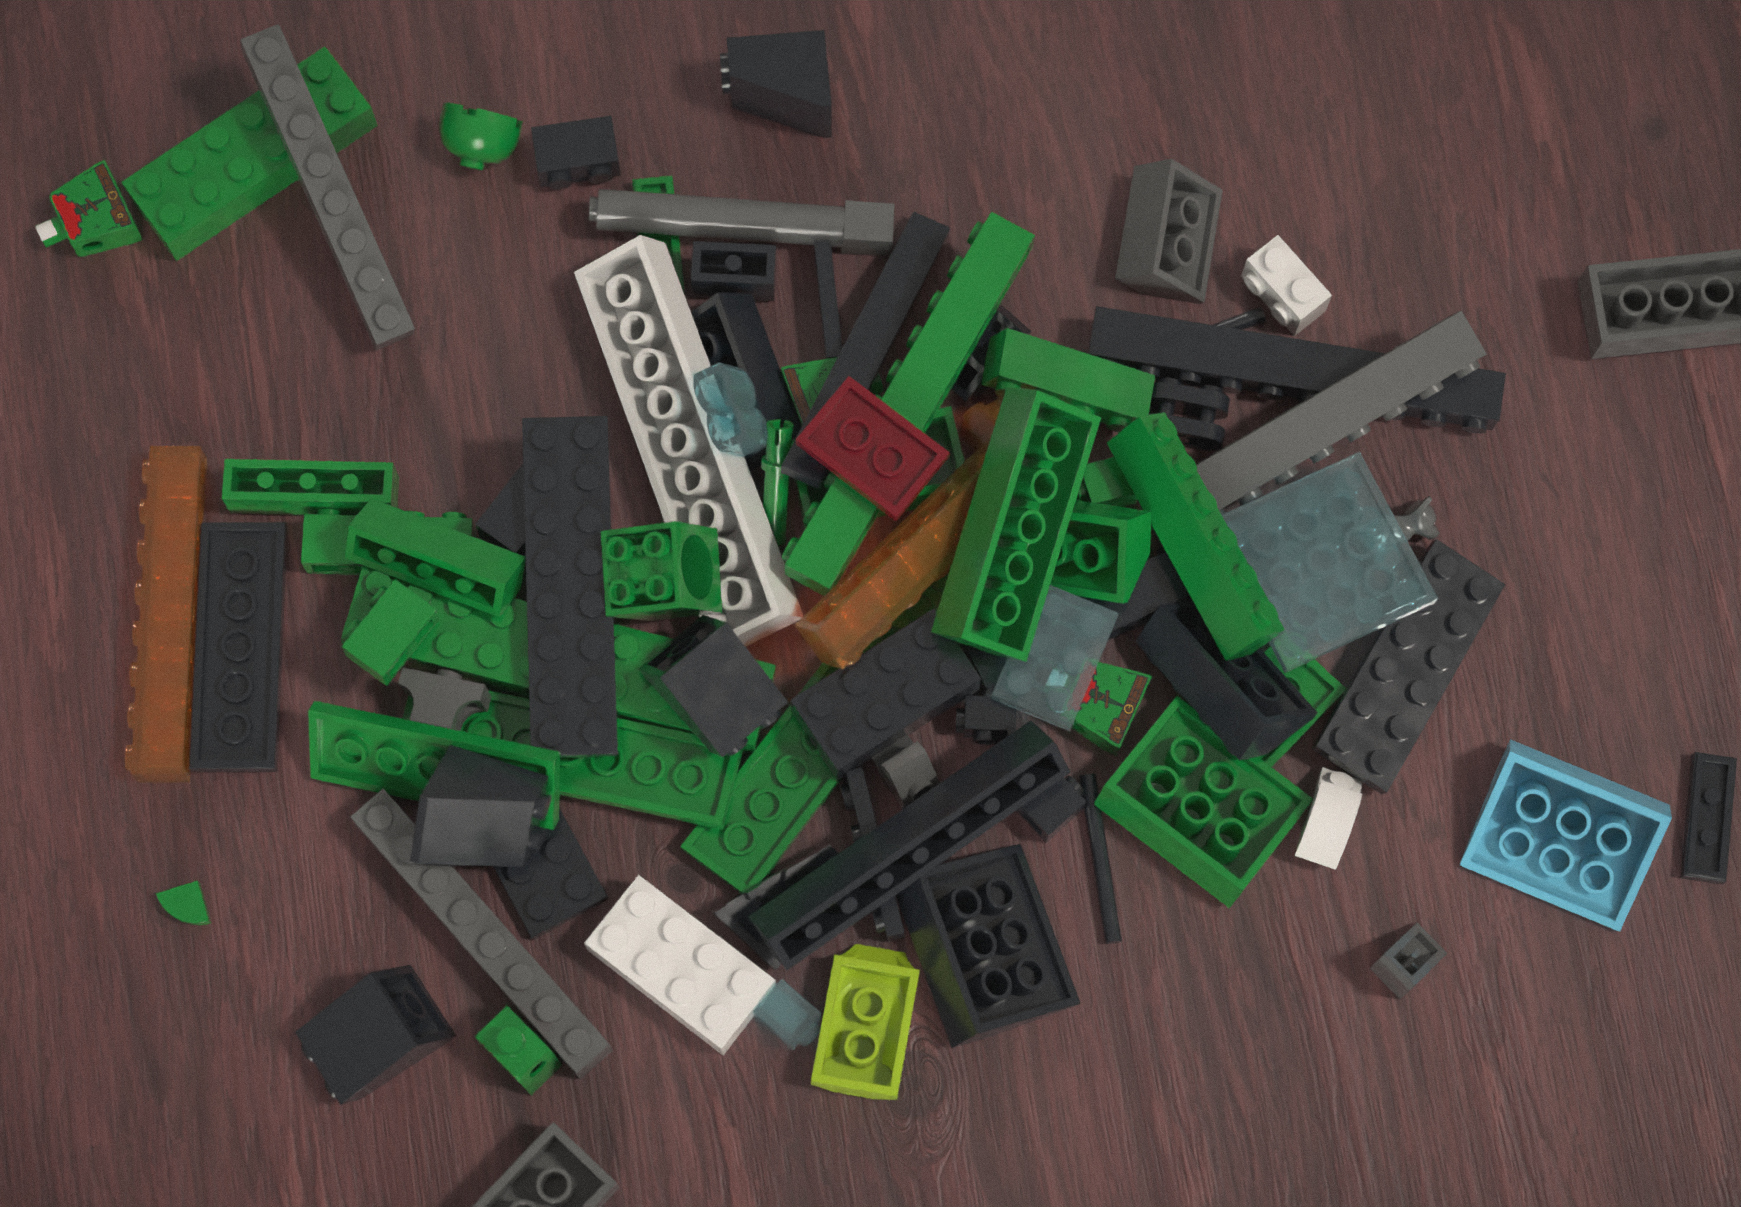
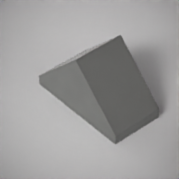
(1408, 961)

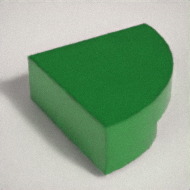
(186, 903)

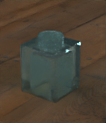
(788, 1016)

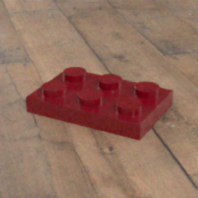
(872, 448)

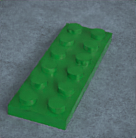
(402, 754)

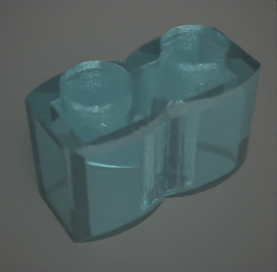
(730, 408)

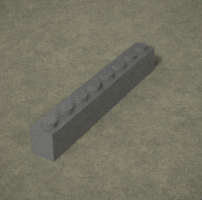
(327, 187)
(1341, 411)
(485, 938)

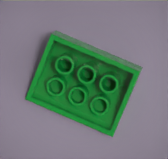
(1201, 803)

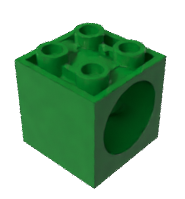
(661, 571)

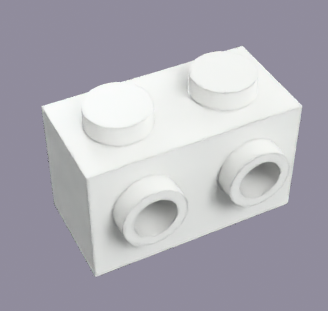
(1285, 285)

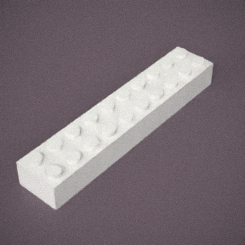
(653, 363)

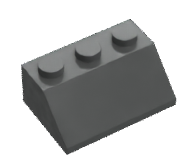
(1169, 232)

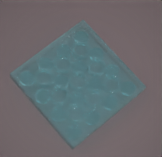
(1329, 560)

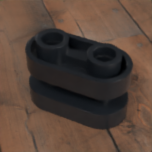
(1204, 402)

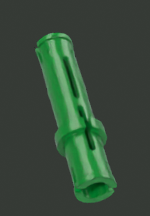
(776, 483)

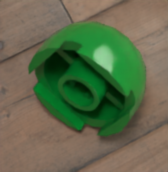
(478, 135)

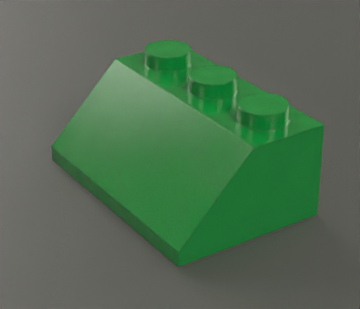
(1103, 551)

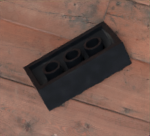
(736, 337)
(1239, 698)

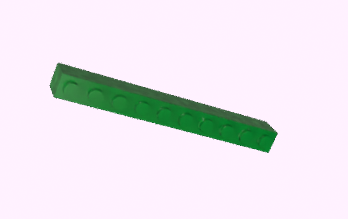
(915, 391)

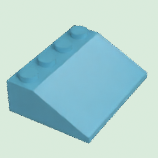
(1566, 835)

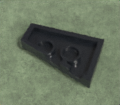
(736, 911)

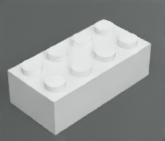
(680, 964)

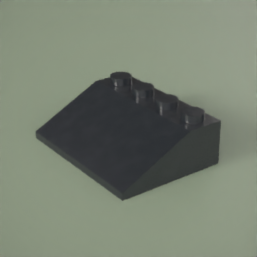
(986, 945)

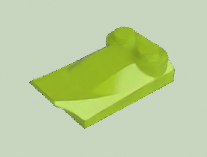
(866, 1023)

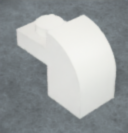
(1329, 818)

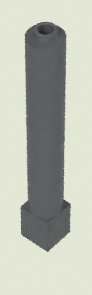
(855, 227)

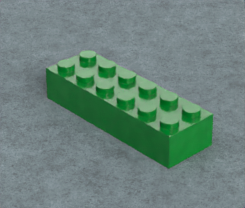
(239, 160)
(1016, 523)

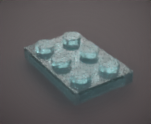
(1060, 659)

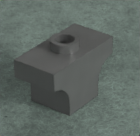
(443, 697)
(906, 770)

